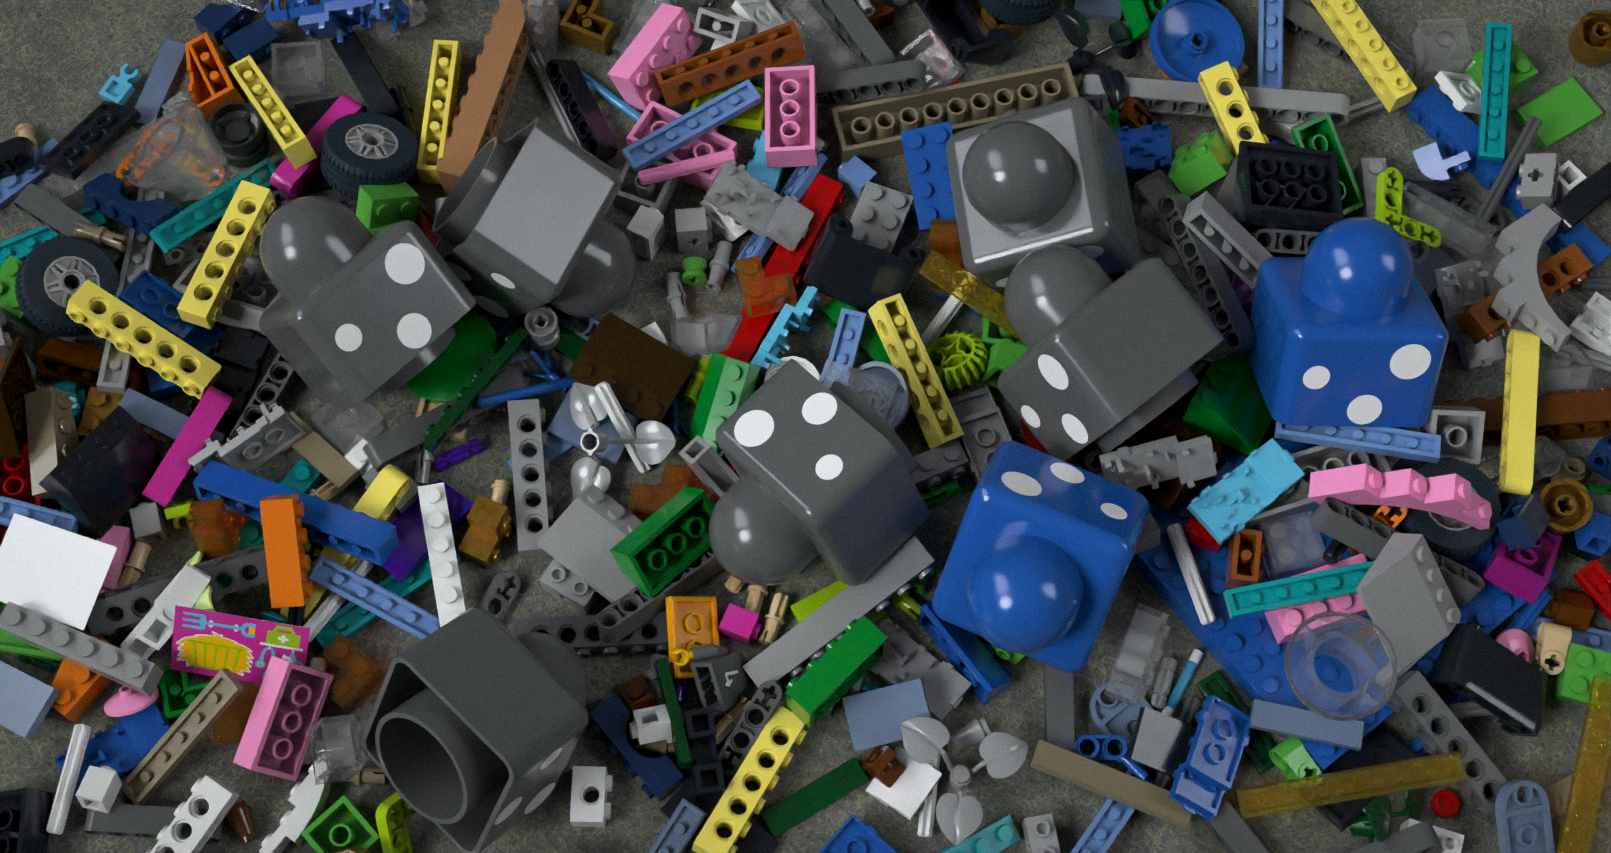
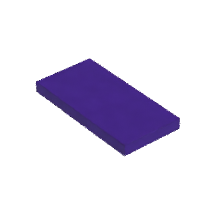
(411, 535)

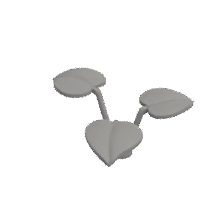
(653, 440)
(961, 814)

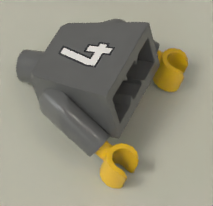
(716, 674)

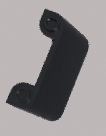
(966, 32)
(858, 271)
(1493, 679)

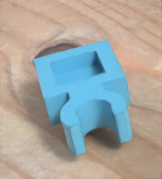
(120, 88)

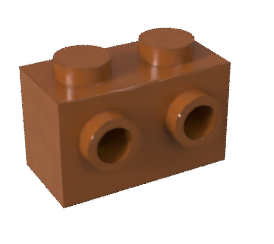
(1244, 559)

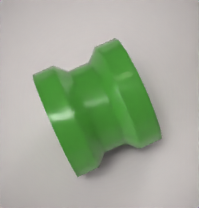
(694, 271)

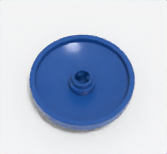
(1194, 37)

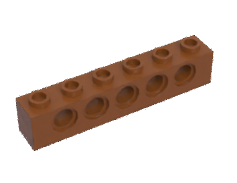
(719, 64)
(1554, 278)

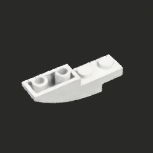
(159, 621)
(308, 802)

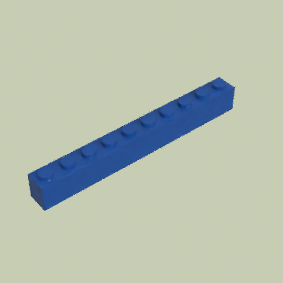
(1460, 134)

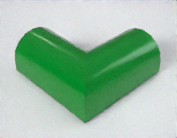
(177, 692)

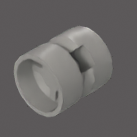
(542, 328)

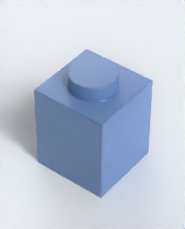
(855, 175)

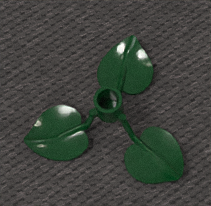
(1375, 821)

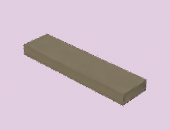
(324, 457)

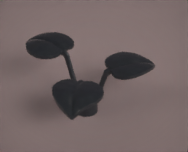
(1076, 29)

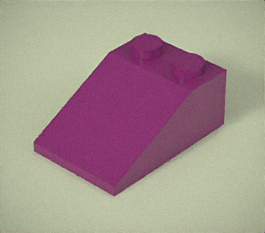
(1524, 571)

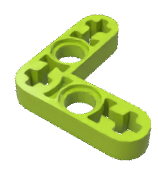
(1391, 185)
(391, 819)

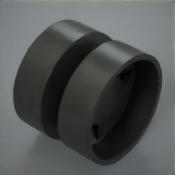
(240, 133)

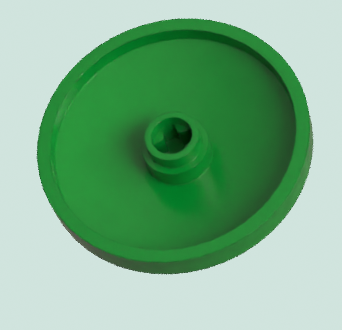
(459, 361)

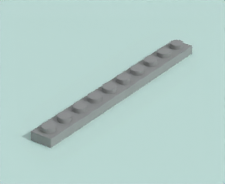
(138, 256)

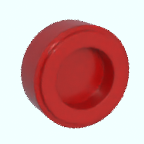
(1444, 804)

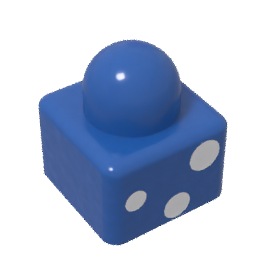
(1347, 332)
(1040, 556)

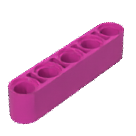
(294, 181)
(187, 444)

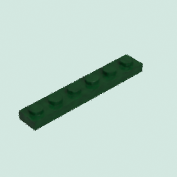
(467, 396)

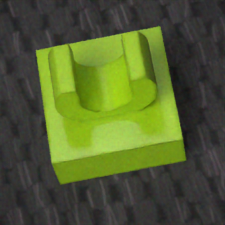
(177, 511)

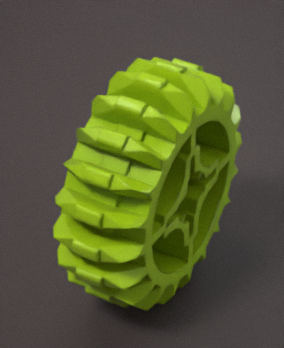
(958, 359)

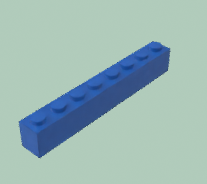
(324, 521)

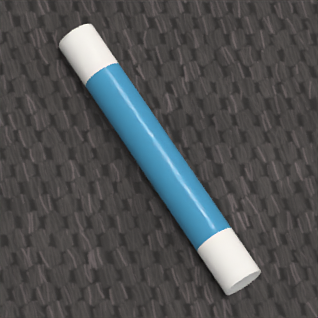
(1182, 682)

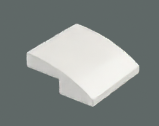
(1595, 325)
(910, 788)

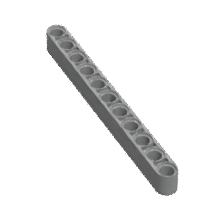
(1268, 103)

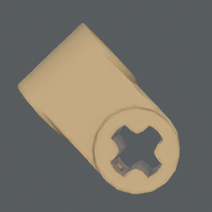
(1552, 645)

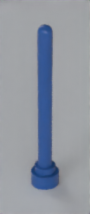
(524, 392)

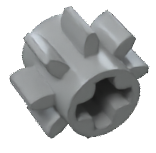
(416, 12)

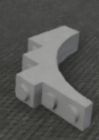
(1518, 273)
(718, 476)

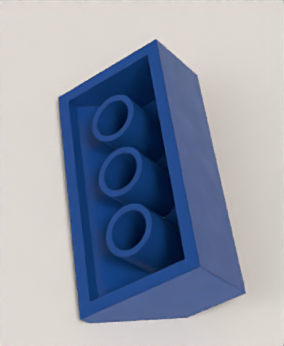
(967, 655)

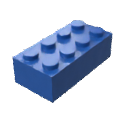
(929, 172)

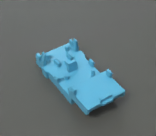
(789, 319)
(1246, 491)

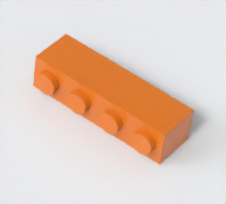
(285, 550)

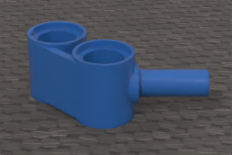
(1101, 752)

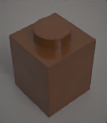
(1571, 610)

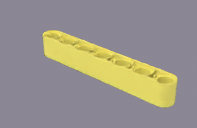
(1519, 412)
(377, 503)

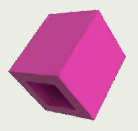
(740, 624)

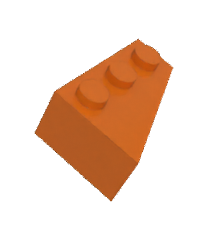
(209, 75)
(77, 686)

